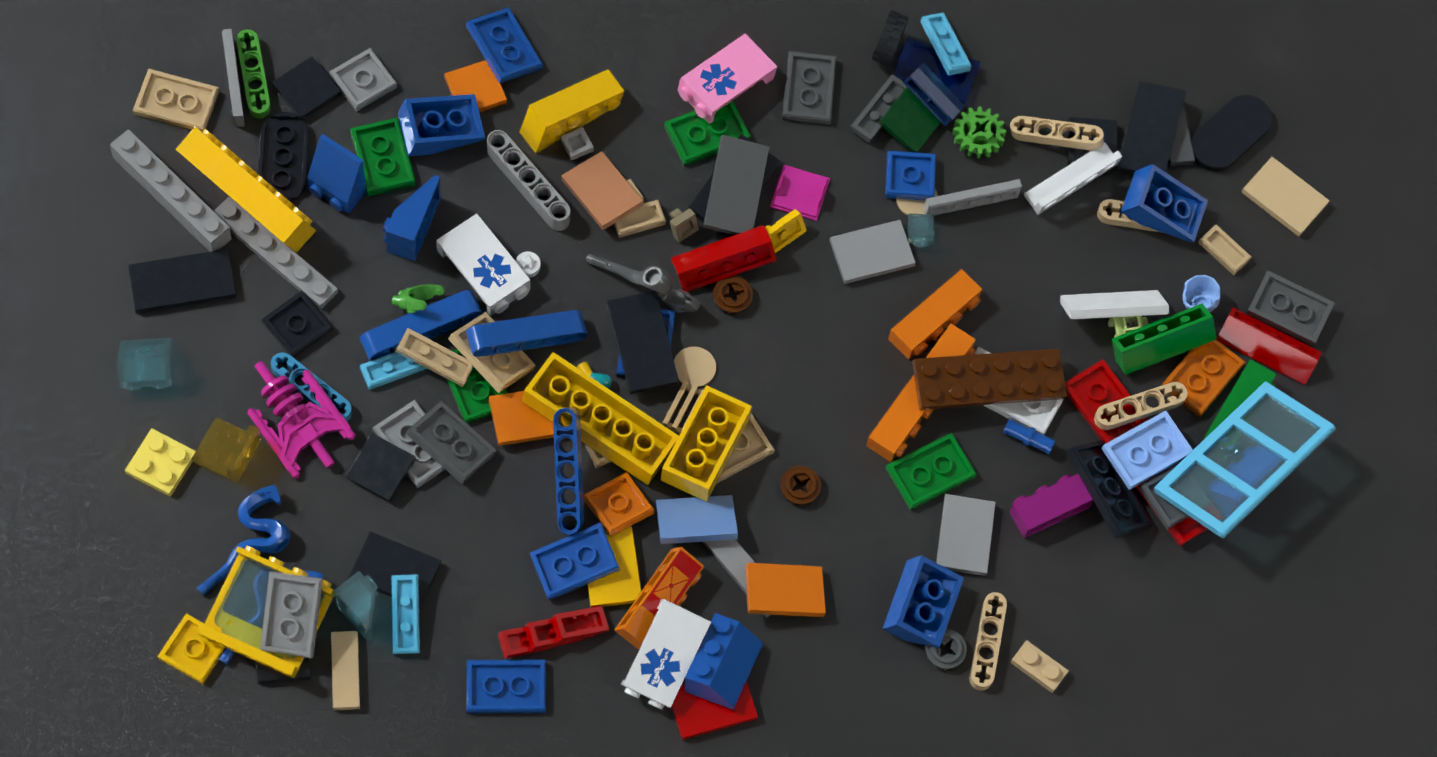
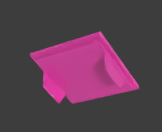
(800, 191)

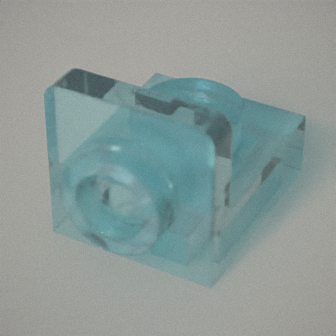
(920, 230)

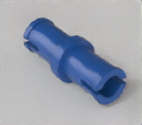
(1029, 436)

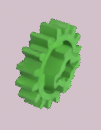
(976, 140)

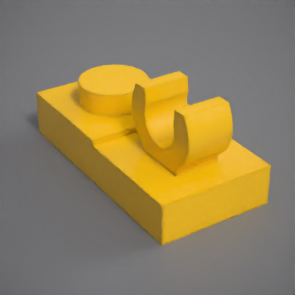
(786, 230)

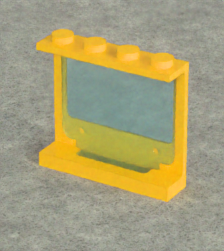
(240, 610)

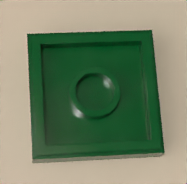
(909, 121)

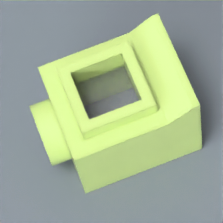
(1127, 324)

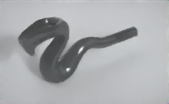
(653, 278)

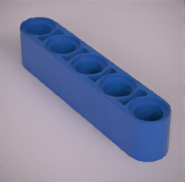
(431, 322)
(526, 333)
(563, 482)

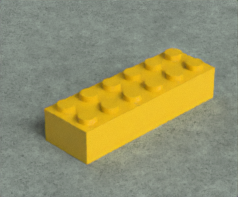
(247, 188)
(607, 420)

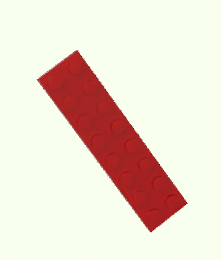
(1099, 387)

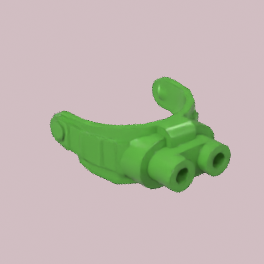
(415, 297)

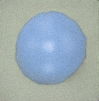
(1201, 290)

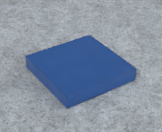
(910, 175)

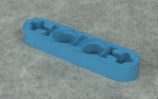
(292, 363)

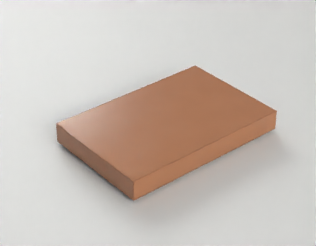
(602, 190)

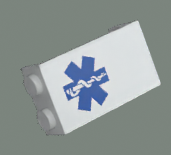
(485, 264)
(665, 654)

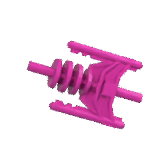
(301, 423)

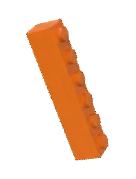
(904, 414)

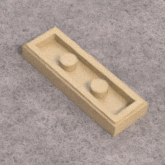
(434, 357)
(345, 670)

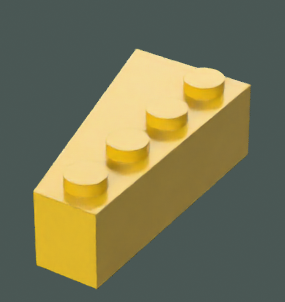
(570, 109)

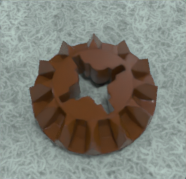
(738, 286)
(800, 474)

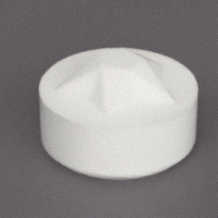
(529, 263)

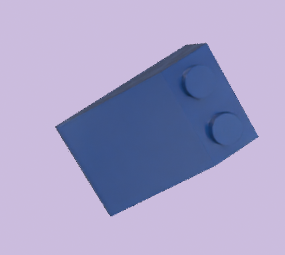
(440, 123)
(337, 175)
(1164, 204)
(412, 220)

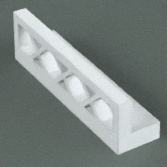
(1072, 178)

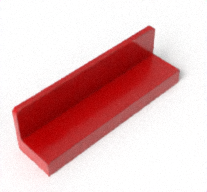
(724, 258)
(1269, 346)

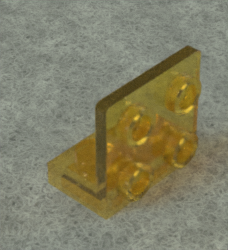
(227, 449)

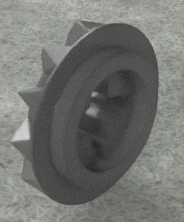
(957, 647)

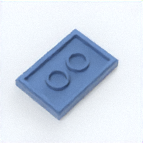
(696, 520)

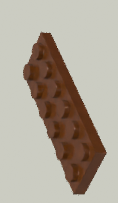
(989, 379)

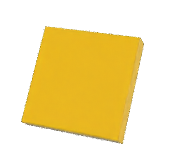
(191, 652)

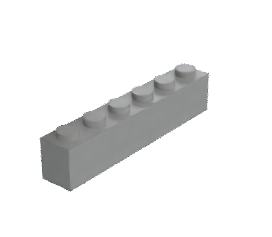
(170, 191)

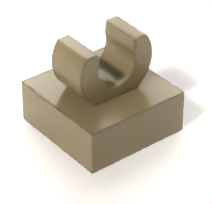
(683, 224)

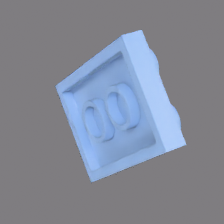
(1147, 450)

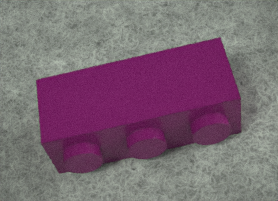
(1050, 505)

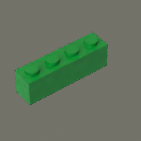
(1164, 339)
(1249, 381)

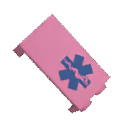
(725, 76)

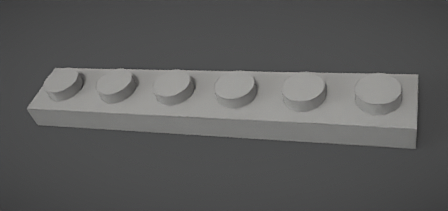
(276, 253)

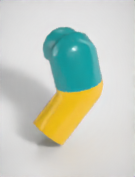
(604, 379)

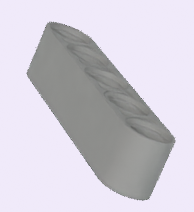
(524, 170)

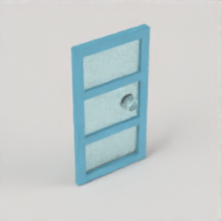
(1244, 459)

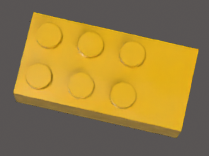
(706, 443)

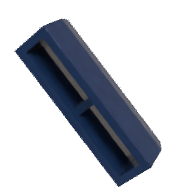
(934, 94)

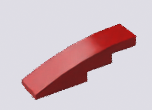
(553, 632)

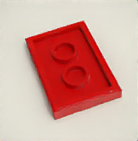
(699, 716)

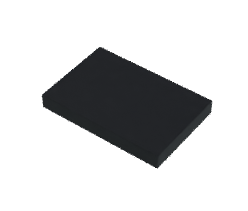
(384, 557)

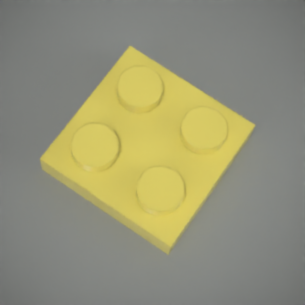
(160, 462)

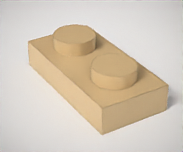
(1039, 666)

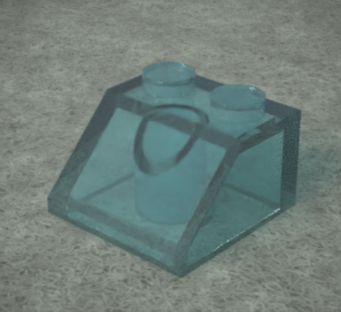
(145, 363)
(358, 603)

